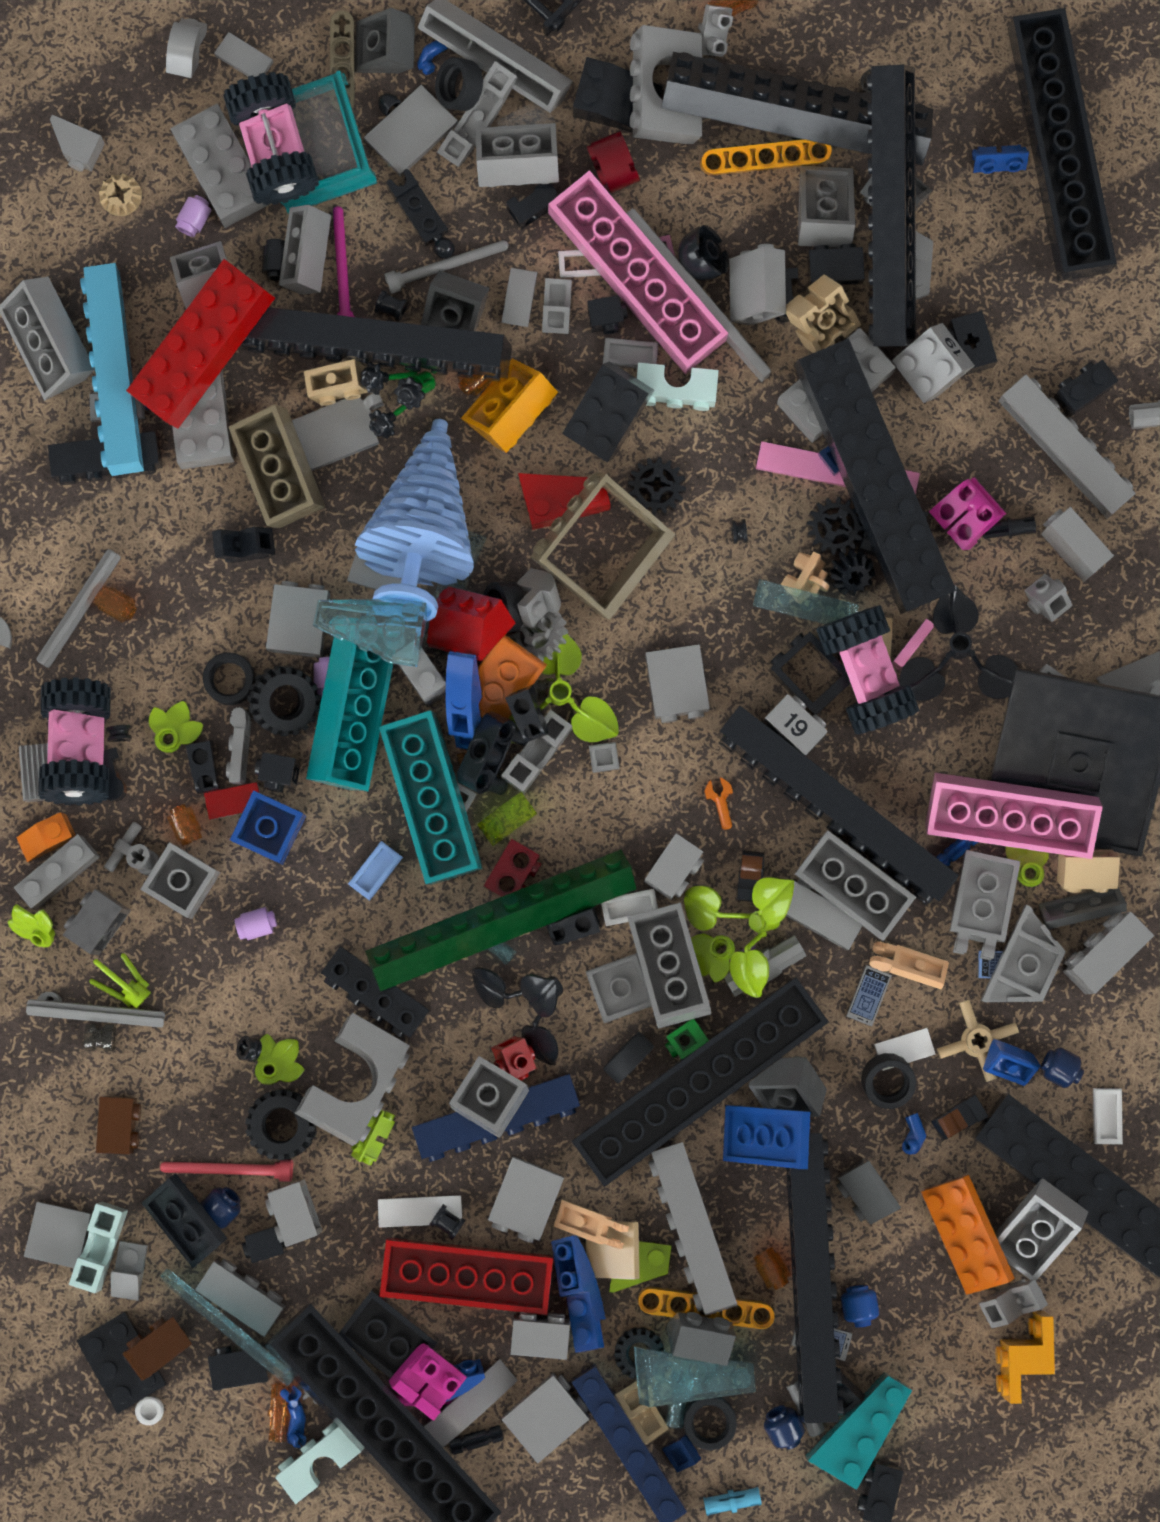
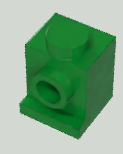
(696, 1036)

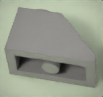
(77, 144)

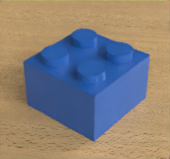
(268, 827)

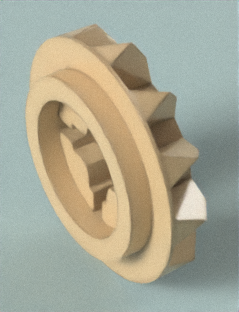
(131, 198)

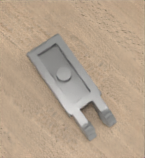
(239, 745)

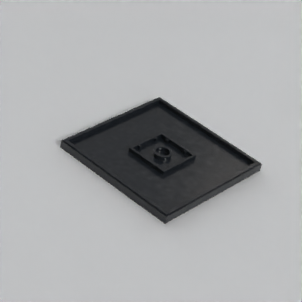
(1085, 743)

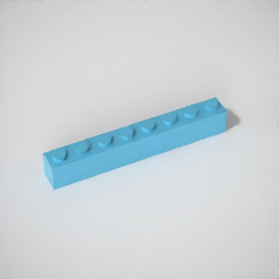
(112, 369)

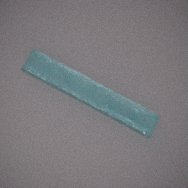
(227, 1327)

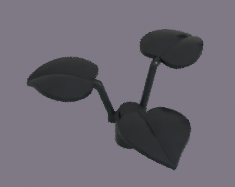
(957, 615)
(540, 993)

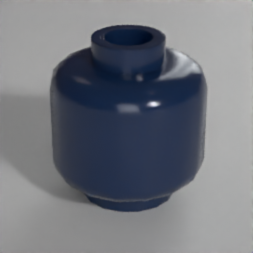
(1062, 1067)
(222, 1205)
(784, 1427)

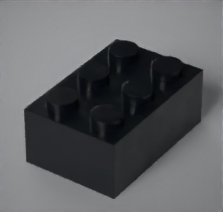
(608, 411)
(384, 1333)

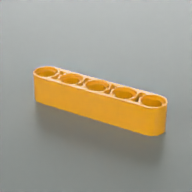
(753, 163)
(665, 1296)

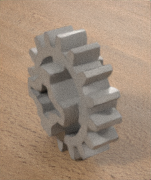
(543, 637)

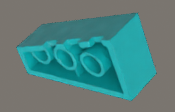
(858, 1436)

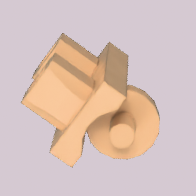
(812, 575)

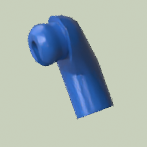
(916, 1135)

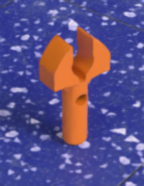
(721, 803)

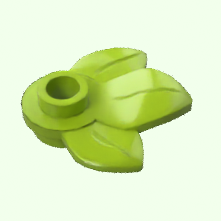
(176, 723)
(1028, 859)
(33, 927)
(707, 957)
(280, 1058)

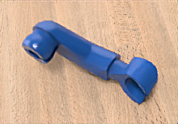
(298, 1418)

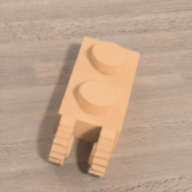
(909, 964)
(588, 1224)

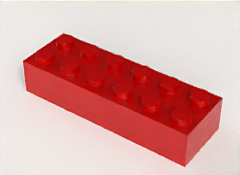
(200, 344)
(466, 1276)

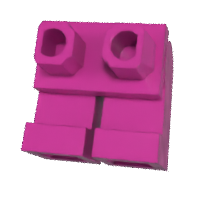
(967, 513)
(427, 1380)

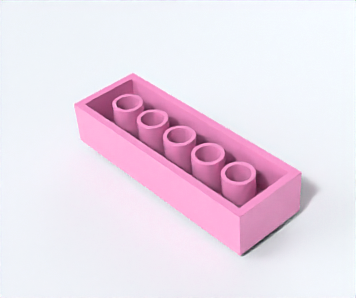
(1013, 815)

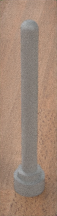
(397, 280)

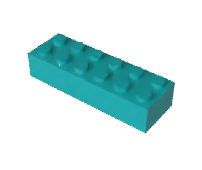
(349, 717)
(430, 797)

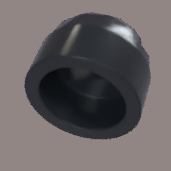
(386, 101)

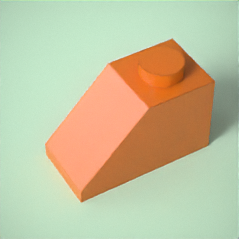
(46, 836)

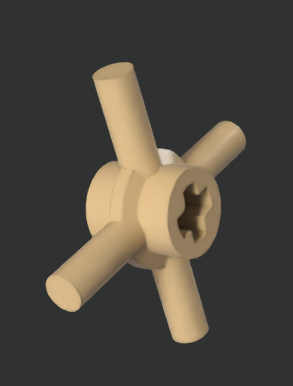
(968, 1034)

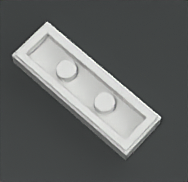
(415, 1210)

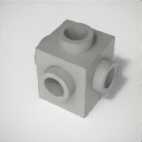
(1048, 597)

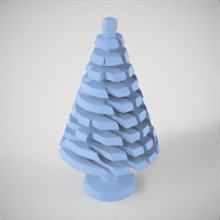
(420, 525)

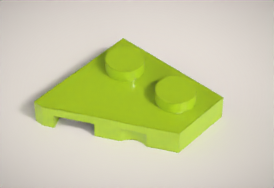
(653, 1263)

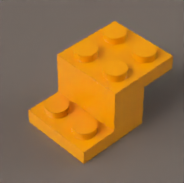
(1025, 1356)

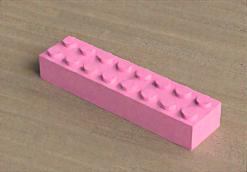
(637, 272)

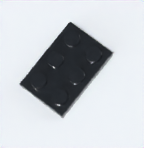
(184, 1220)
(104, 1353)

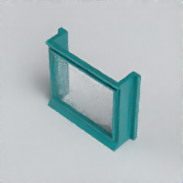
(331, 139)

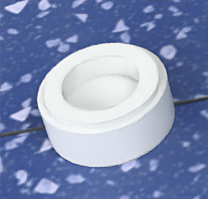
(149, 1410)

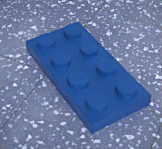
(766, 1136)

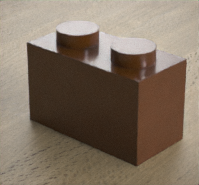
(117, 1125)
(157, 1348)

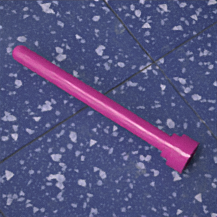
(341, 262)

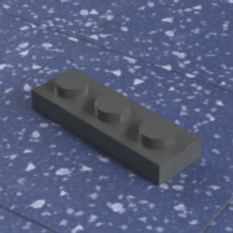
(1081, 908)

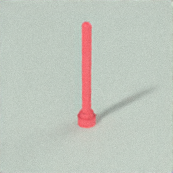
(280, 1170)

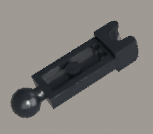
(421, 214)

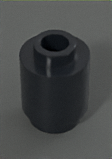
(272, 258)

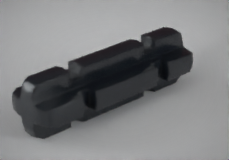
(476, 1440)

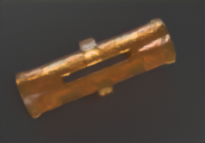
(278, 1414)

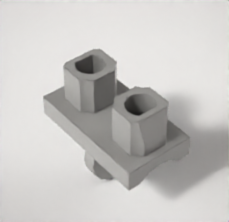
(715, 29)

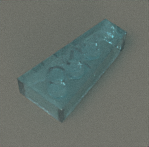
(674, 1379)

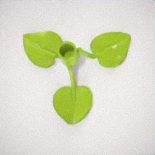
(594, 718)
(772, 899)

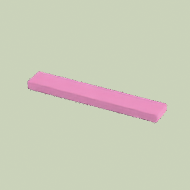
(804, 465)

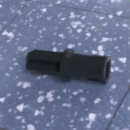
(1012, 527)

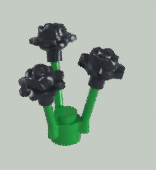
(408, 393)

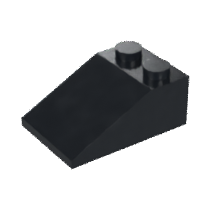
(605, 94)

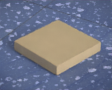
(615, 1262)

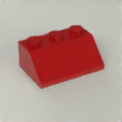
(468, 623)

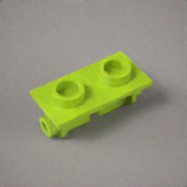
(370, 1149)

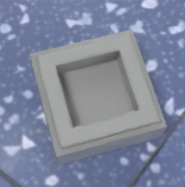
(604, 757)

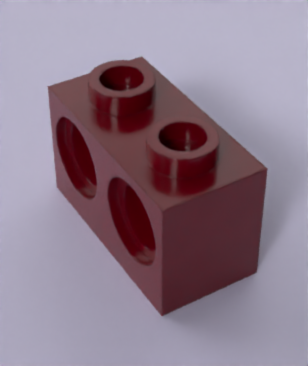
(506, 868)

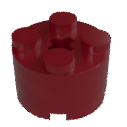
(615, 162)

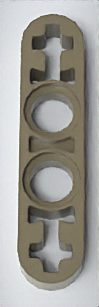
(348, 61)

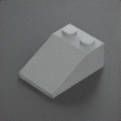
(826, 206)

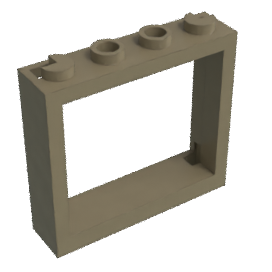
(636, 567)

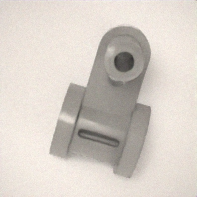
(134, 854)

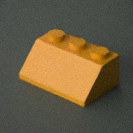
(510, 405)

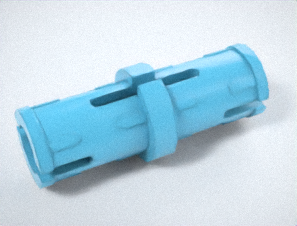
(732, 1501)

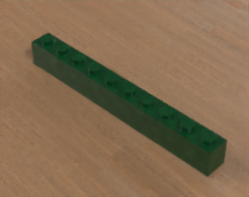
(500, 920)

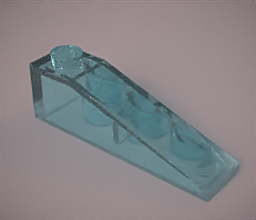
(379, 625)

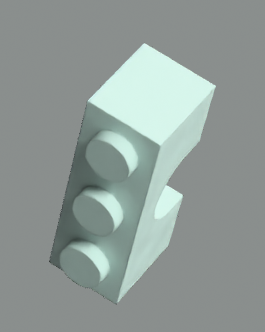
(698, 392)
(100, 1246)
(298, 1475)

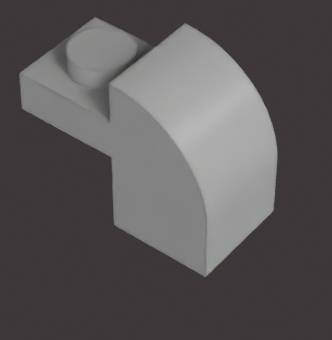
(184, 47)
(539, 596)
(1013, 1302)

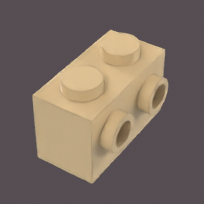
(335, 382)
(1083, 873)

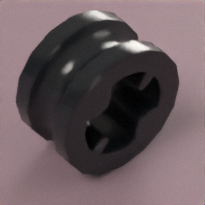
(739, 531)
(118, 733)
(249, 1049)

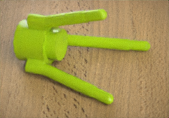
(134, 992)

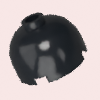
(702, 255)

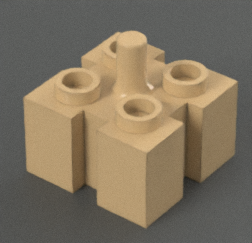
(822, 315)

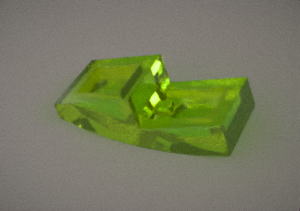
(507, 819)

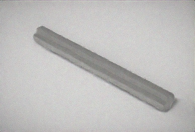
(78, 608)
(95, 1013)

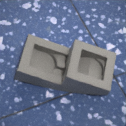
(519, 297)
(556, 306)

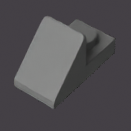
(129, 1270)

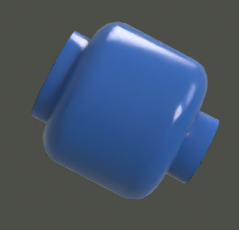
(860, 1305)

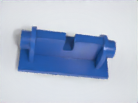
(1010, 159)

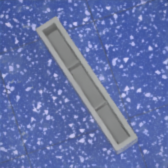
(485, 46)
(1067, 446)
(693, 1228)

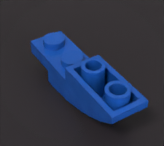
(462, 697)
(581, 1290)

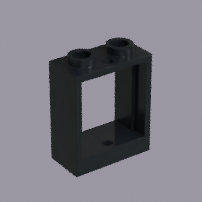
(830, 694)

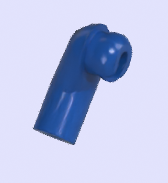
(428, 53)

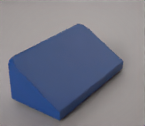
(1010, 1062)

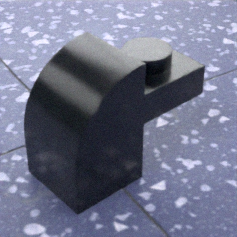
(243, 544)

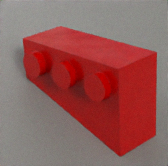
(548, 497)

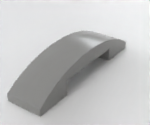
(495, 90)
(471, 1405)

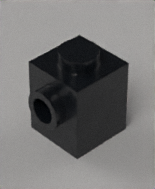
(606, 314)

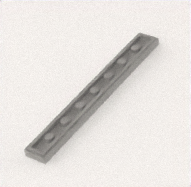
(734, 338)

